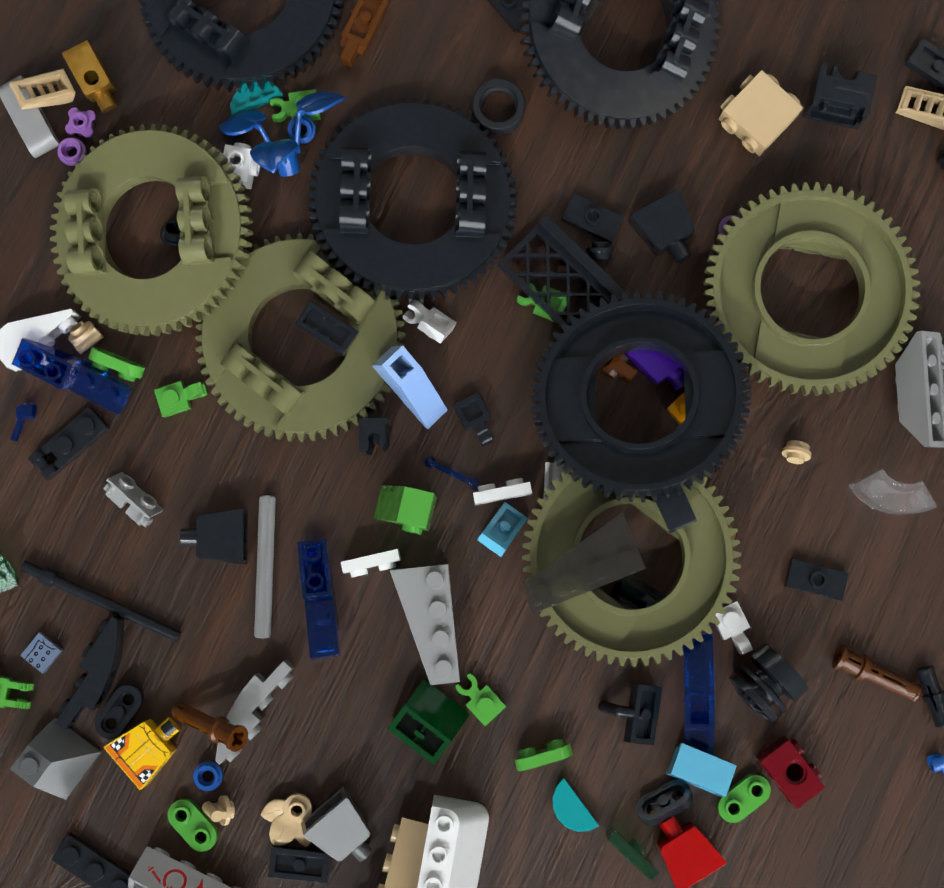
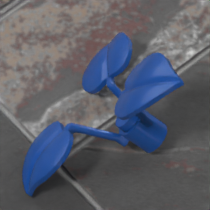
(281, 153)

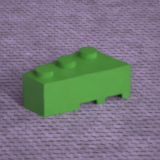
(406, 507)

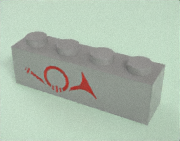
(158, 870)

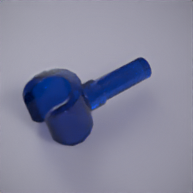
(23, 412)

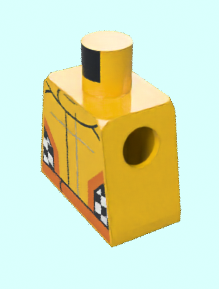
(144, 750)

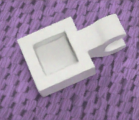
(431, 322)
(733, 625)

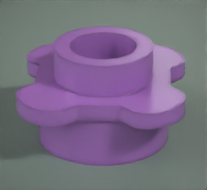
(85, 129)

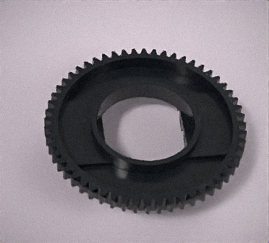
(223, 55)
(614, 94)
(343, 200)
(712, 390)

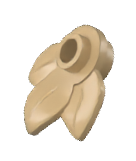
(285, 822)

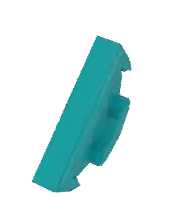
(252, 100)
(570, 809)

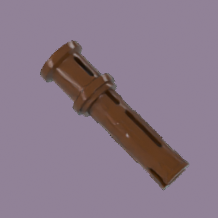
(863, 668)
(217, 729)

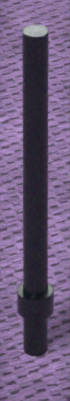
(51, 578)

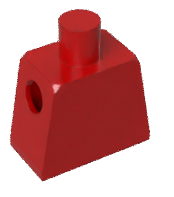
(687, 853)

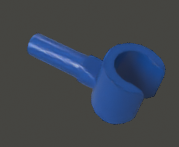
(936, 763)

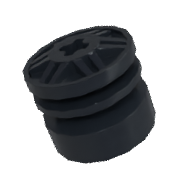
(768, 683)

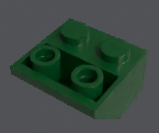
(428, 721)

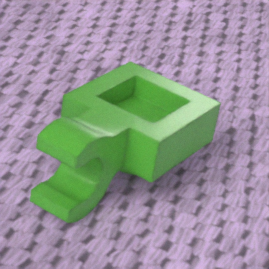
(176, 398)

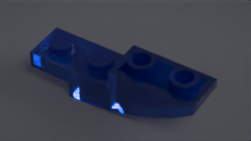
(72, 374)
(319, 599)
(699, 694)

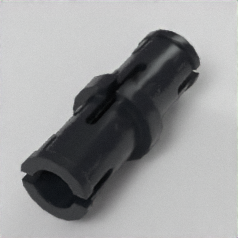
(932, 693)

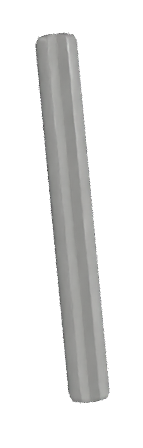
(264, 573)

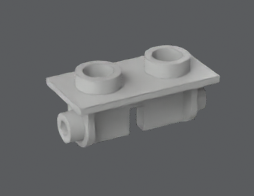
(142, 506)

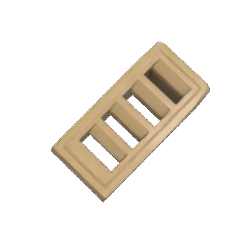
(58, 77)
(932, 98)

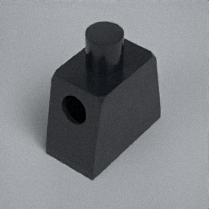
(664, 226)
(219, 536)

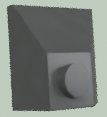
(56, 760)

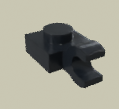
(472, 415)

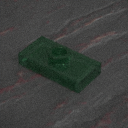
(633, 852)

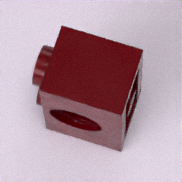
(800, 787)

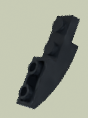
(102, 663)

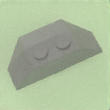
(922, 388)

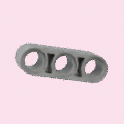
(30, 123)

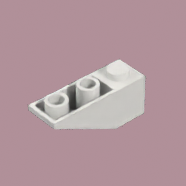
(39, 329)

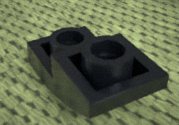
(676, 510)

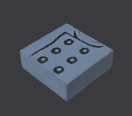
(42, 652)

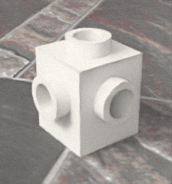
(244, 165)

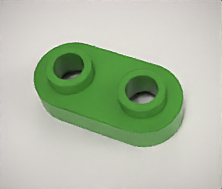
(105, 359)
(555, 751)
(743, 797)
(195, 822)

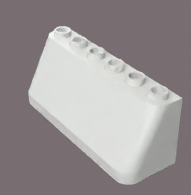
(454, 844)

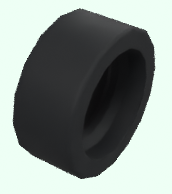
(503, 86)

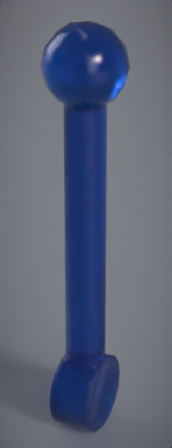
(430, 462)

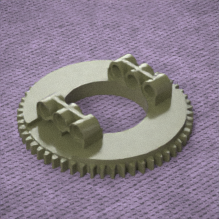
(208, 217)
(823, 225)
(259, 390)
(649, 631)

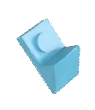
(502, 529)

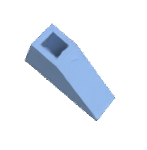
(410, 384)

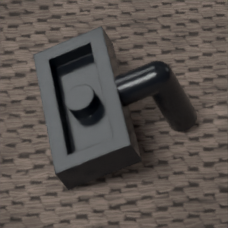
(640, 714)

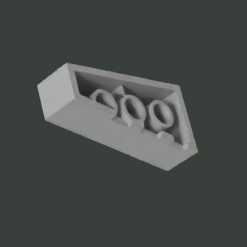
(429, 611)

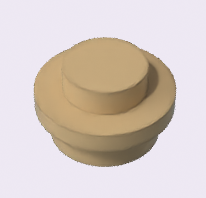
(796, 452)

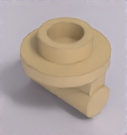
(84, 336)
(220, 811)

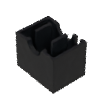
(840, 100)

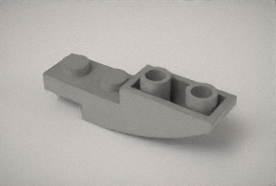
(253, 696)

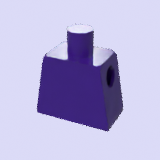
(657, 367)

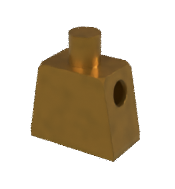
(87, 69)

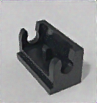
(370, 431)

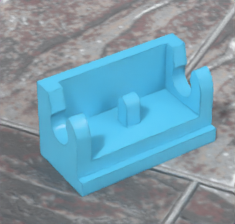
(701, 770)

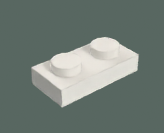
(514, 489)
(383, 560)

